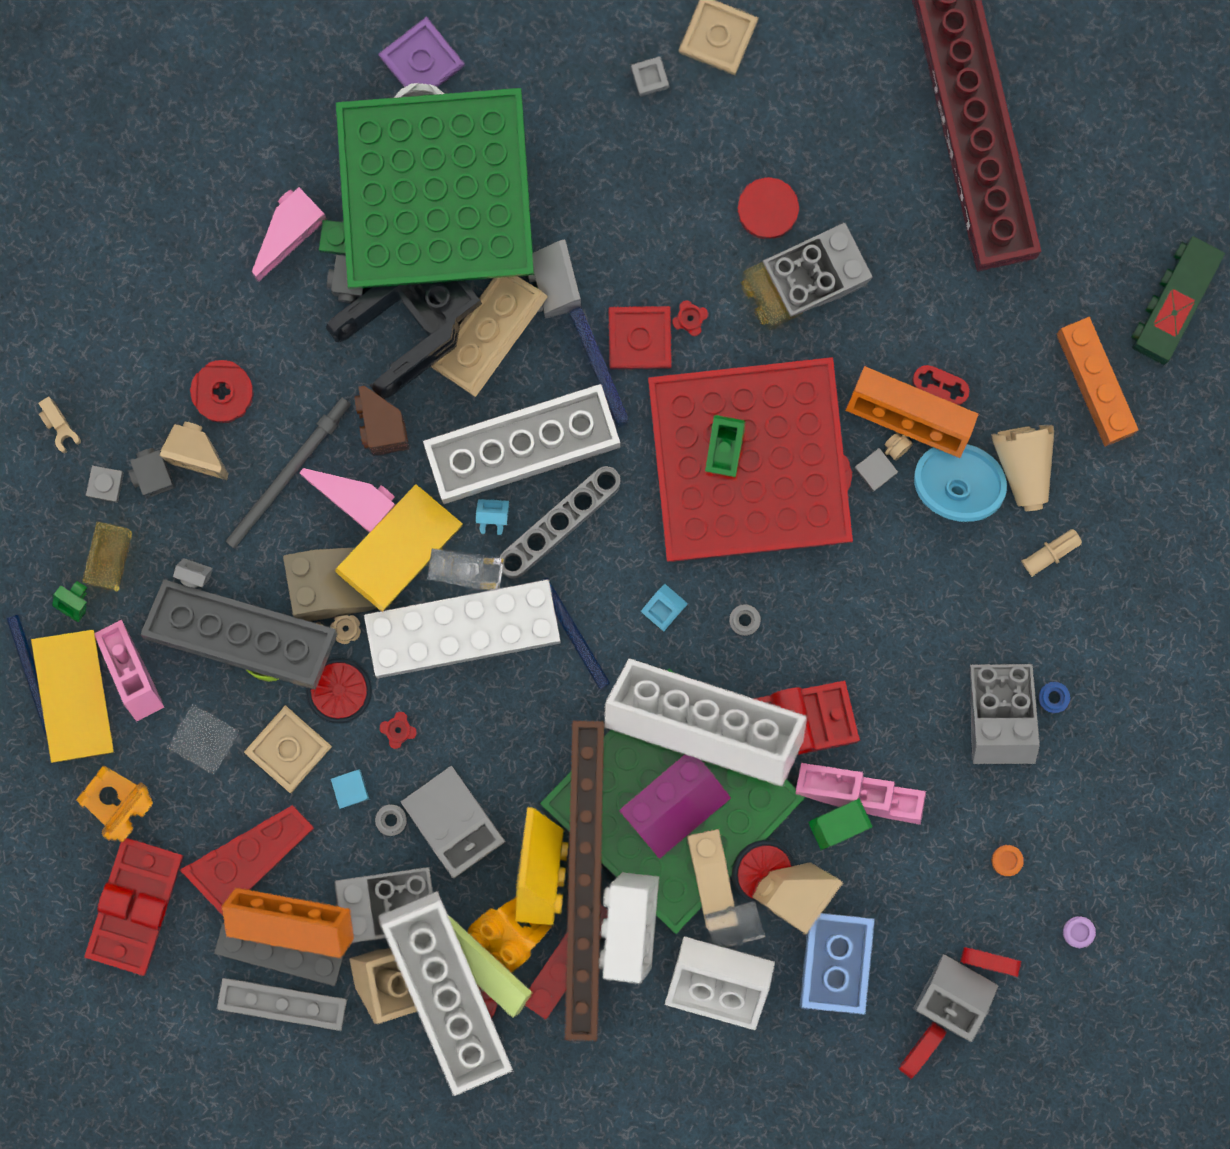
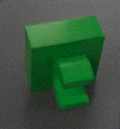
(71, 602)

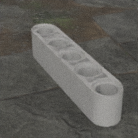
(570, 511)

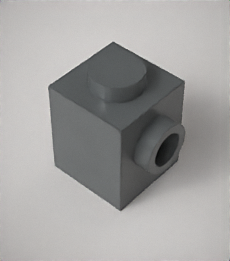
(338, 282)
(151, 473)

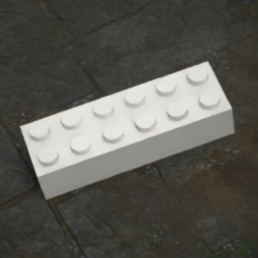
(522, 444)
(462, 629)
(705, 721)
(445, 993)

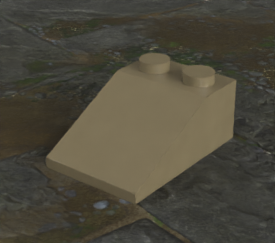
(316, 587)

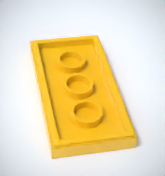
(398, 547)
(72, 696)

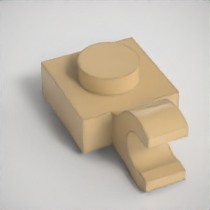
(53, 418)

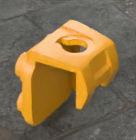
(115, 818)
(505, 937)

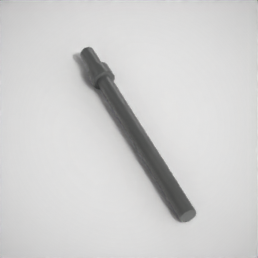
(326, 425)

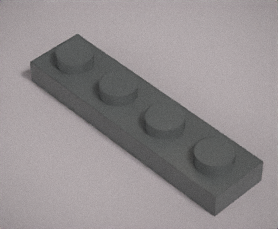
(282, 959)

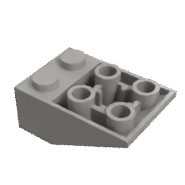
(818, 270)
(1003, 714)
(452, 822)
(377, 895)

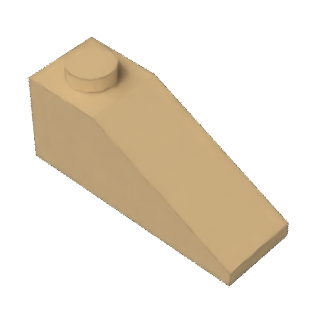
(710, 871)

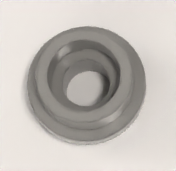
(744, 610)
(383, 813)

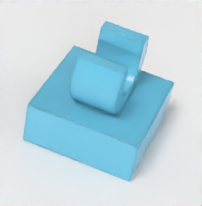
(492, 513)

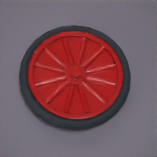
(341, 691)
(756, 863)

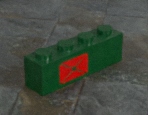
(1178, 299)

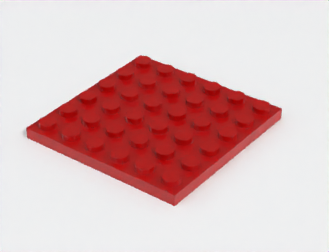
(789, 465)

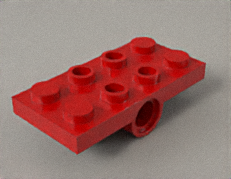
(827, 714)
(133, 906)

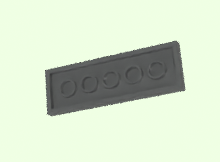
(239, 634)

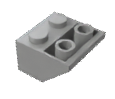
(956, 998)

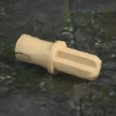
(1051, 552)

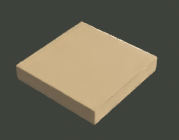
(718, 35)
(288, 749)

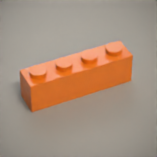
(1097, 381)
(912, 412)
(288, 922)

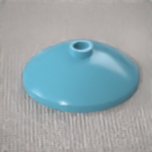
(973, 477)

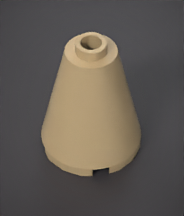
(1027, 463)

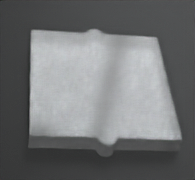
(203, 739)
(735, 925)

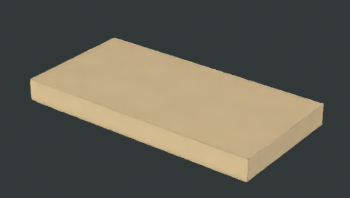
(490, 332)

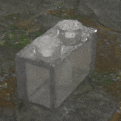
(465, 569)

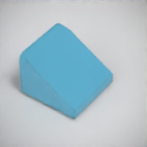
(664, 607)
(350, 789)

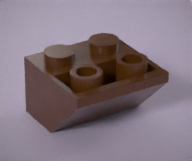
(384, 423)

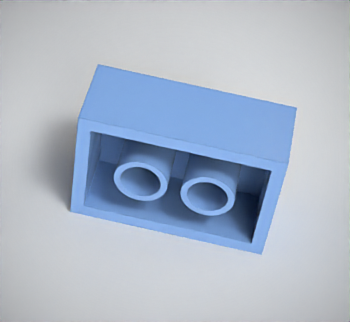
(837, 964)

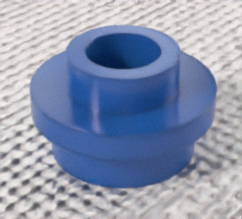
(1063, 694)

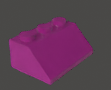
(675, 804)

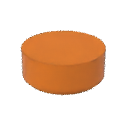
(1007, 860)

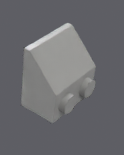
(556, 279)

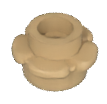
(897, 445)
(353, 632)

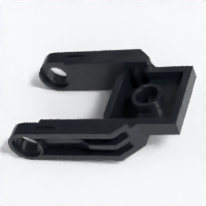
(434, 307)

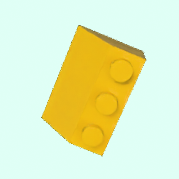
(540, 870)

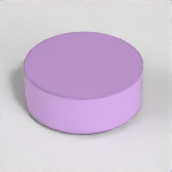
(1079, 932)

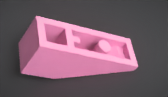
(289, 227)
(355, 498)
(128, 671)

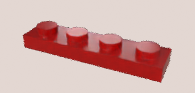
(551, 981)

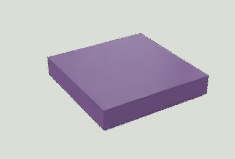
(421, 56)

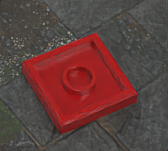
(640, 337)

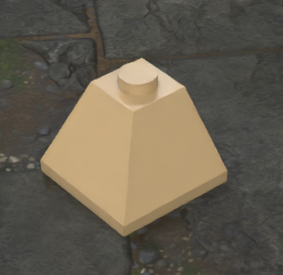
(192, 450)
(797, 893)
(381, 985)

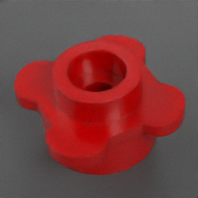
(698, 315)
(389, 727)

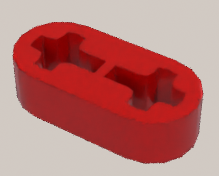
(944, 379)
(990, 961)
(922, 1050)

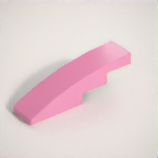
(877, 796)

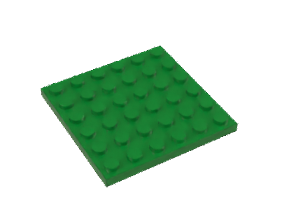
(435, 188)
(629, 768)

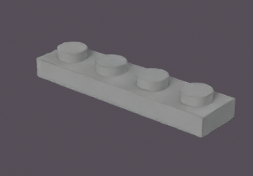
(282, 1004)

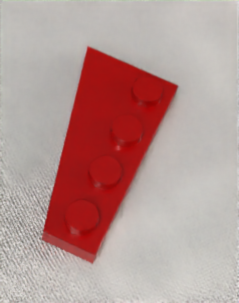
(247, 857)

